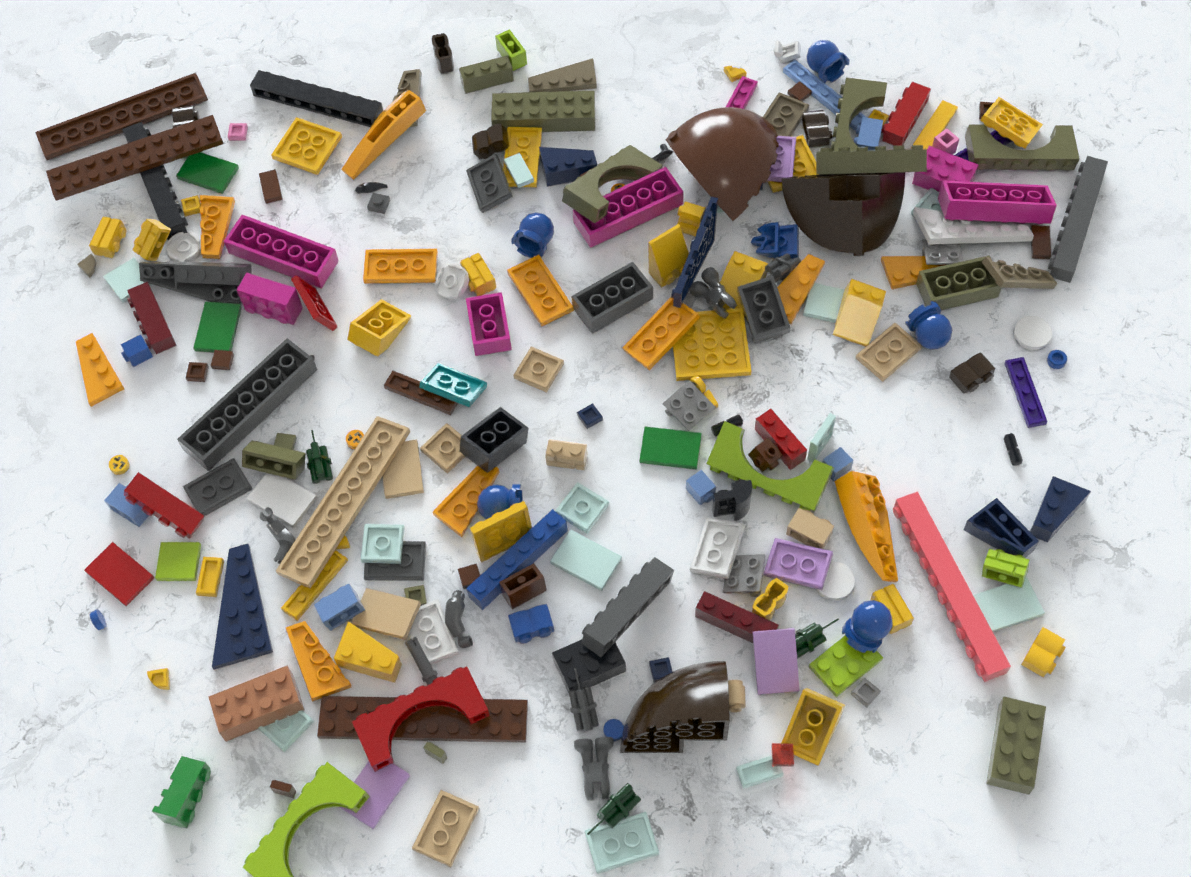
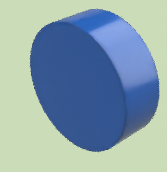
(1057, 359)
(98, 619)
(614, 729)

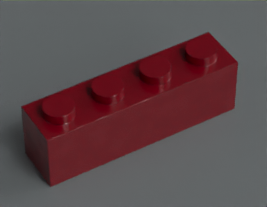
(151, 317)
(731, 617)

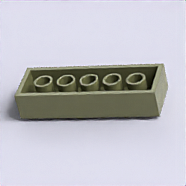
(546, 110)
(871, 161)

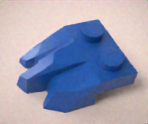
(777, 240)

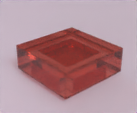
(782, 754)

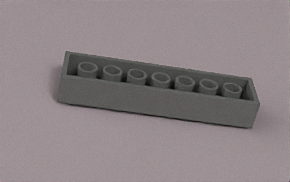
(247, 404)

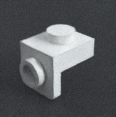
(788, 51)

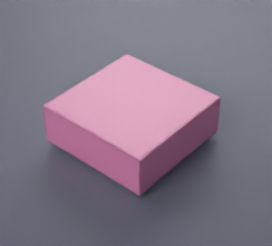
(237, 131)

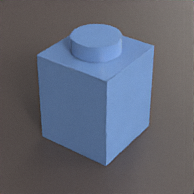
(840, 461)
(700, 487)

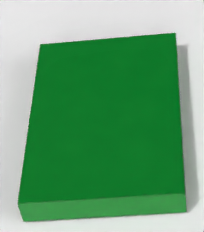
(207, 172)
(217, 327)
(670, 447)

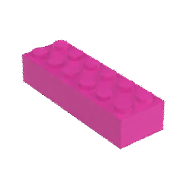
(996, 202)
(632, 206)
(281, 251)

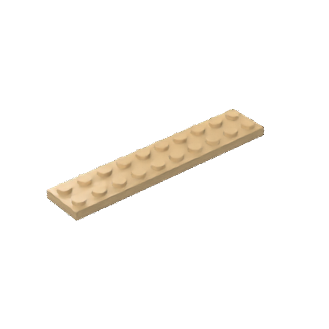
(342, 502)

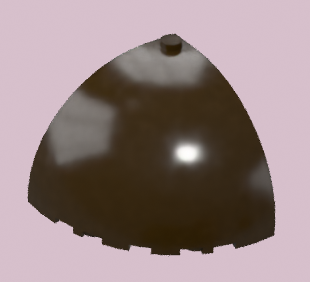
(846, 210)
(680, 707)

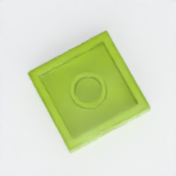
(178, 561)

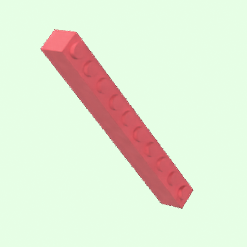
(951, 587)

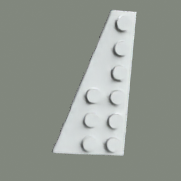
(944, 231)

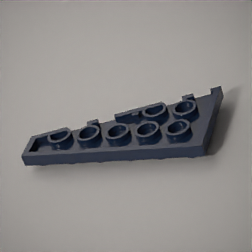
(698, 252)
(242, 619)

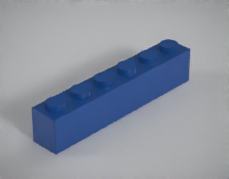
(518, 557)

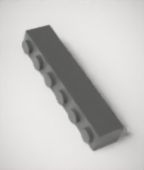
(627, 606)

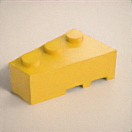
(366, 655)

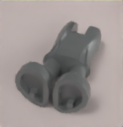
(717, 296)
(598, 770)

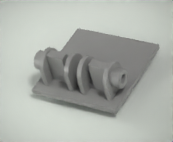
(941, 253)
(688, 405)
(746, 575)

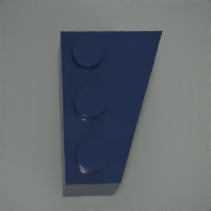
(564, 164)
(1058, 505)
(1001, 530)

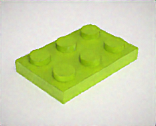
(843, 665)

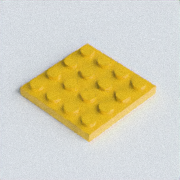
(713, 347)

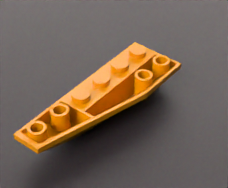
(384, 132)
(868, 521)

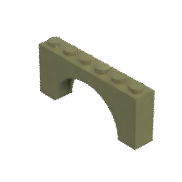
(857, 96)
(988, 153)
(584, 192)

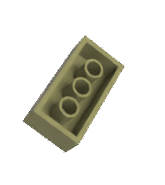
(957, 284)
(1016, 745)

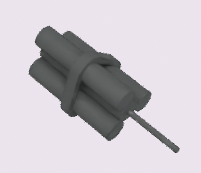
(782, 266)
(583, 707)

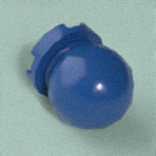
(826, 60)
(533, 235)
(930, 326)
(497, 499)
(868, 626)

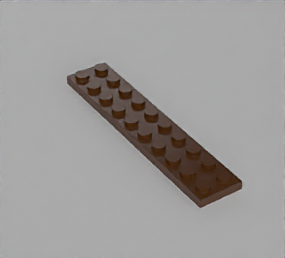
(119, 115)
(134, 157)
(434, 723)

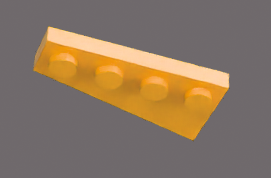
(214, 224)
(904, 270)
(798, 284)
(97, 371)
(461, 504)
(317, 667)

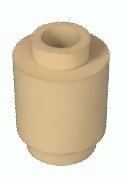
(736, 695)

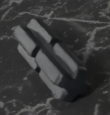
(735, 420)
(1014, 452)

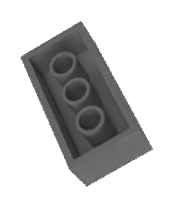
(612, 297)

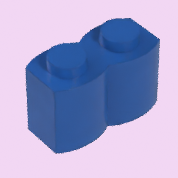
(531, 623)

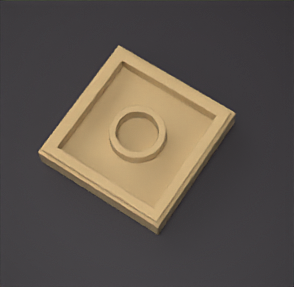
(538, 369)
(444, 448)

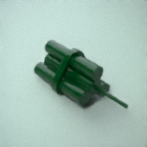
(319, 462)
(810, 638)
(618, 807)

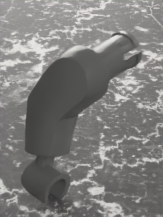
(280, 533)
(453, 614)

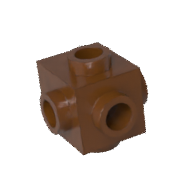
(765, 455)

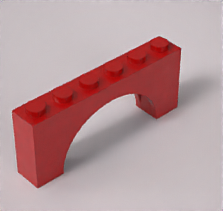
(379, 727)

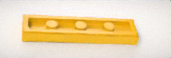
(936, 124)
(305, 596)

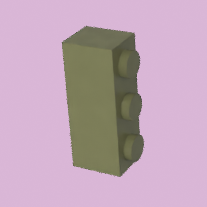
(486, 74)
(273, 459)

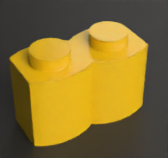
(690, 217)
(771, 600)
(1043, 652)

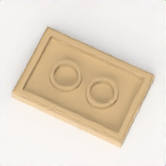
(888, 352)
(404, 472)
(387, 613)
(445, 828)

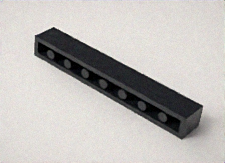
(315, 98)
(159, 188)

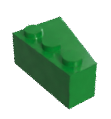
(184, 792)

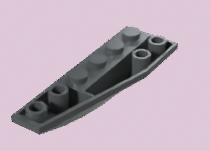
(198, 279)

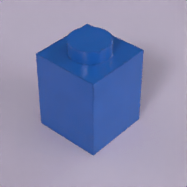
(136, 351)

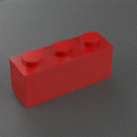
(772, 427)

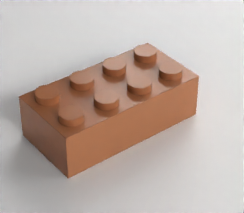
(256, 703)

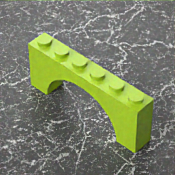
(730, 457)
(326, 790)

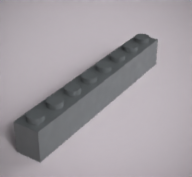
(1078, 219)

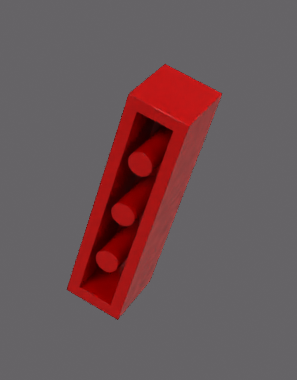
(906, 114)
(163, 505)

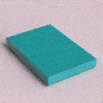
(453, 385)

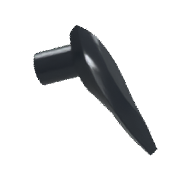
(665, 152)
(370, 187)

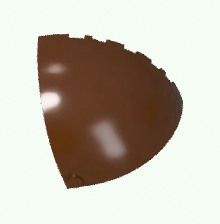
(727, 154)

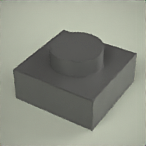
(378, 203)

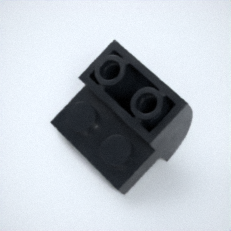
(734, 501)

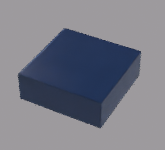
(589, 416)
(660, 668)

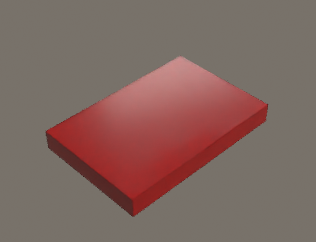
(314, 303)
(119, 574)

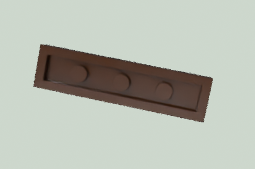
(410, 389)

